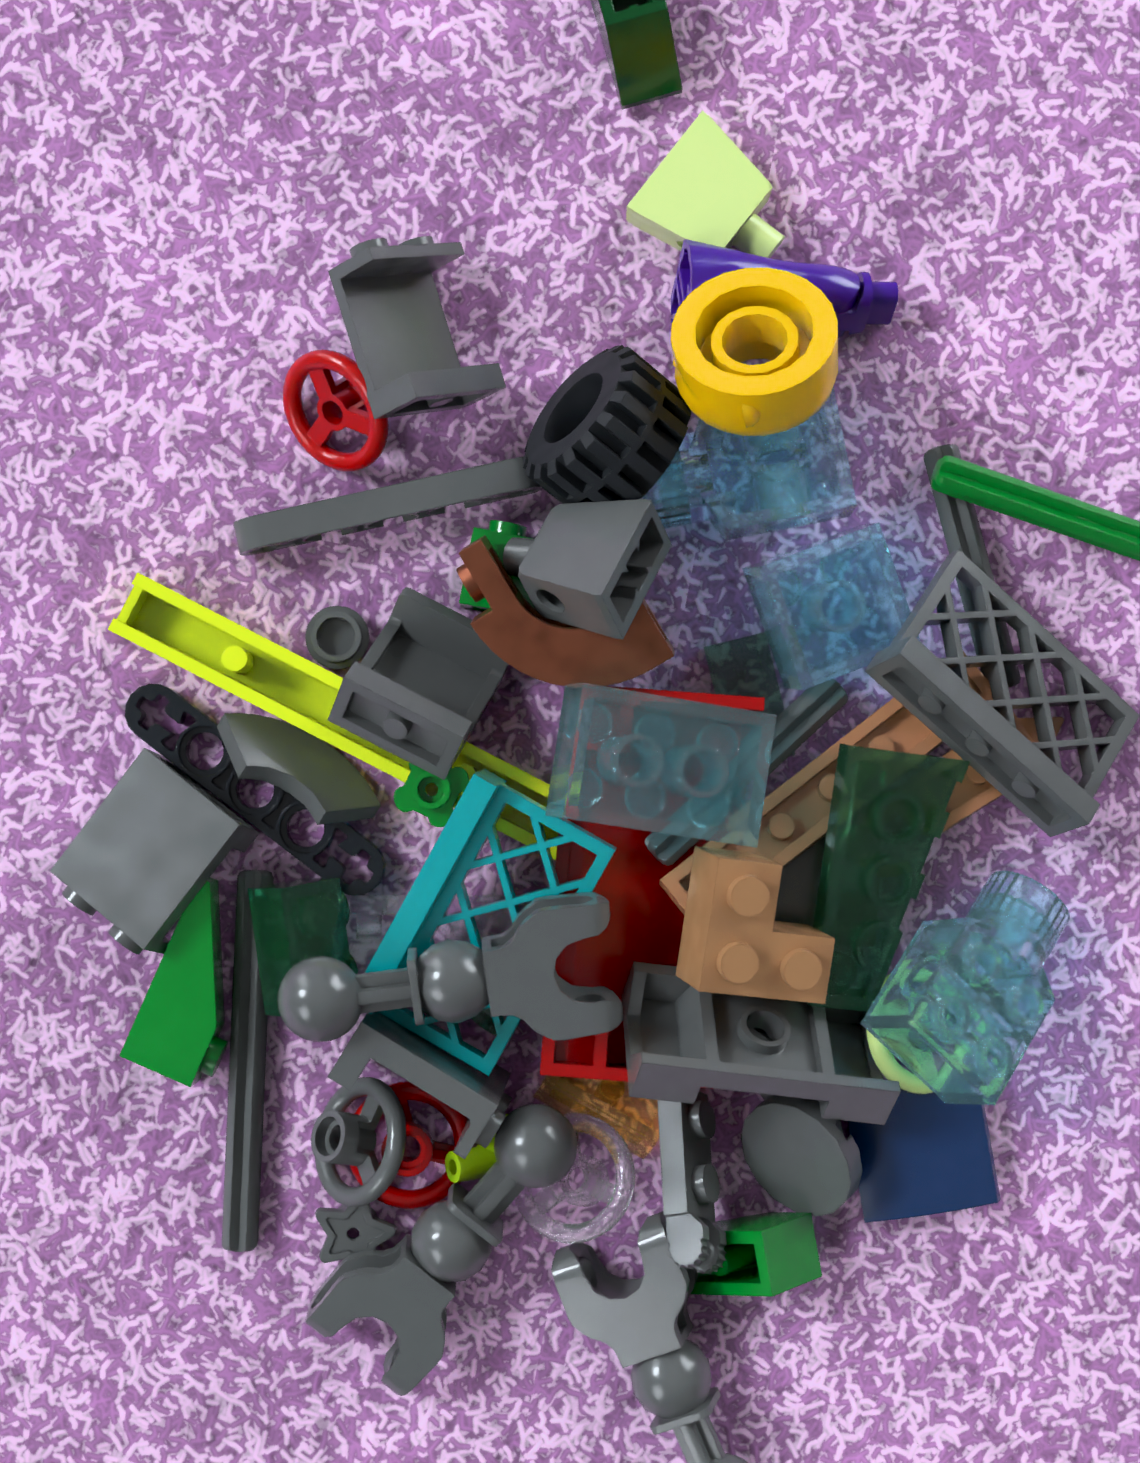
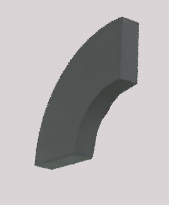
(298, 765)

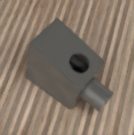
(591, 563)

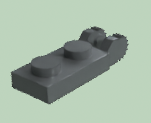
(690, 1184)

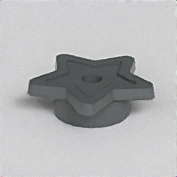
(339, 1220)

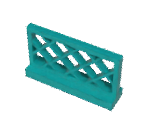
(444, 878)

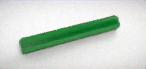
(1037, 505)

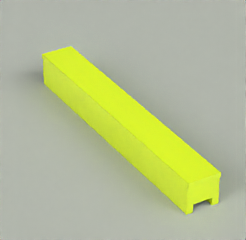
(287, 687)

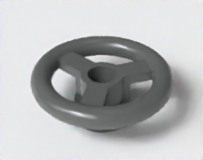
(352, 1139)

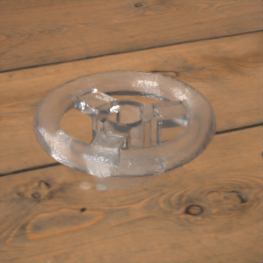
(593, 1189)

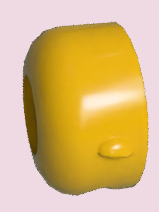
(747, 318)

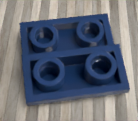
(925, 1159)

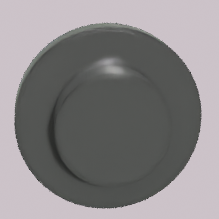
(337, 637)

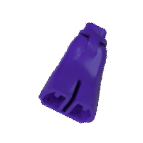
(853, 295)

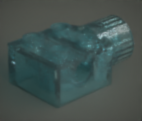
(758, 481)
(972, 990)

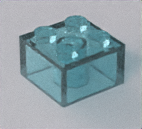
(829, 605)

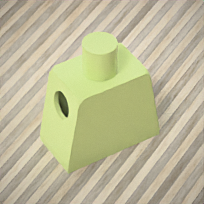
(706, 195)

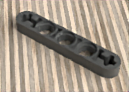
(370, 507)

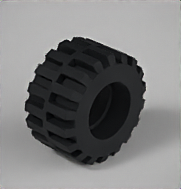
(607, 431)

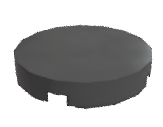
(801, 1155)

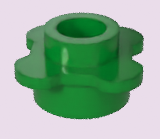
(437, 807)

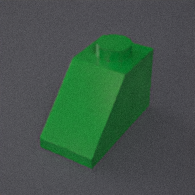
(764, 1256)

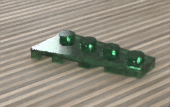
(875, 847)

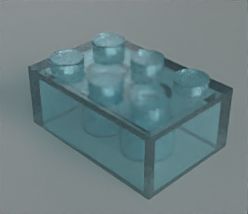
(661, 764)

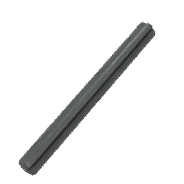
(246, 1080)

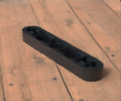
(224, 784)

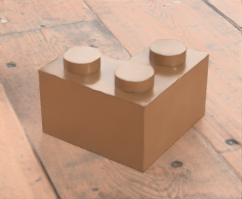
(732, 934)

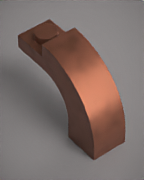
(548, 647)

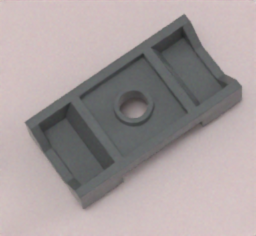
(703, 1039)

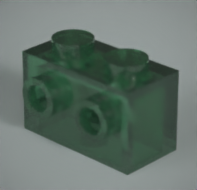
(297, 923)

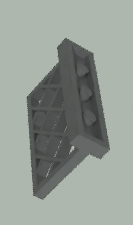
(986, 730)

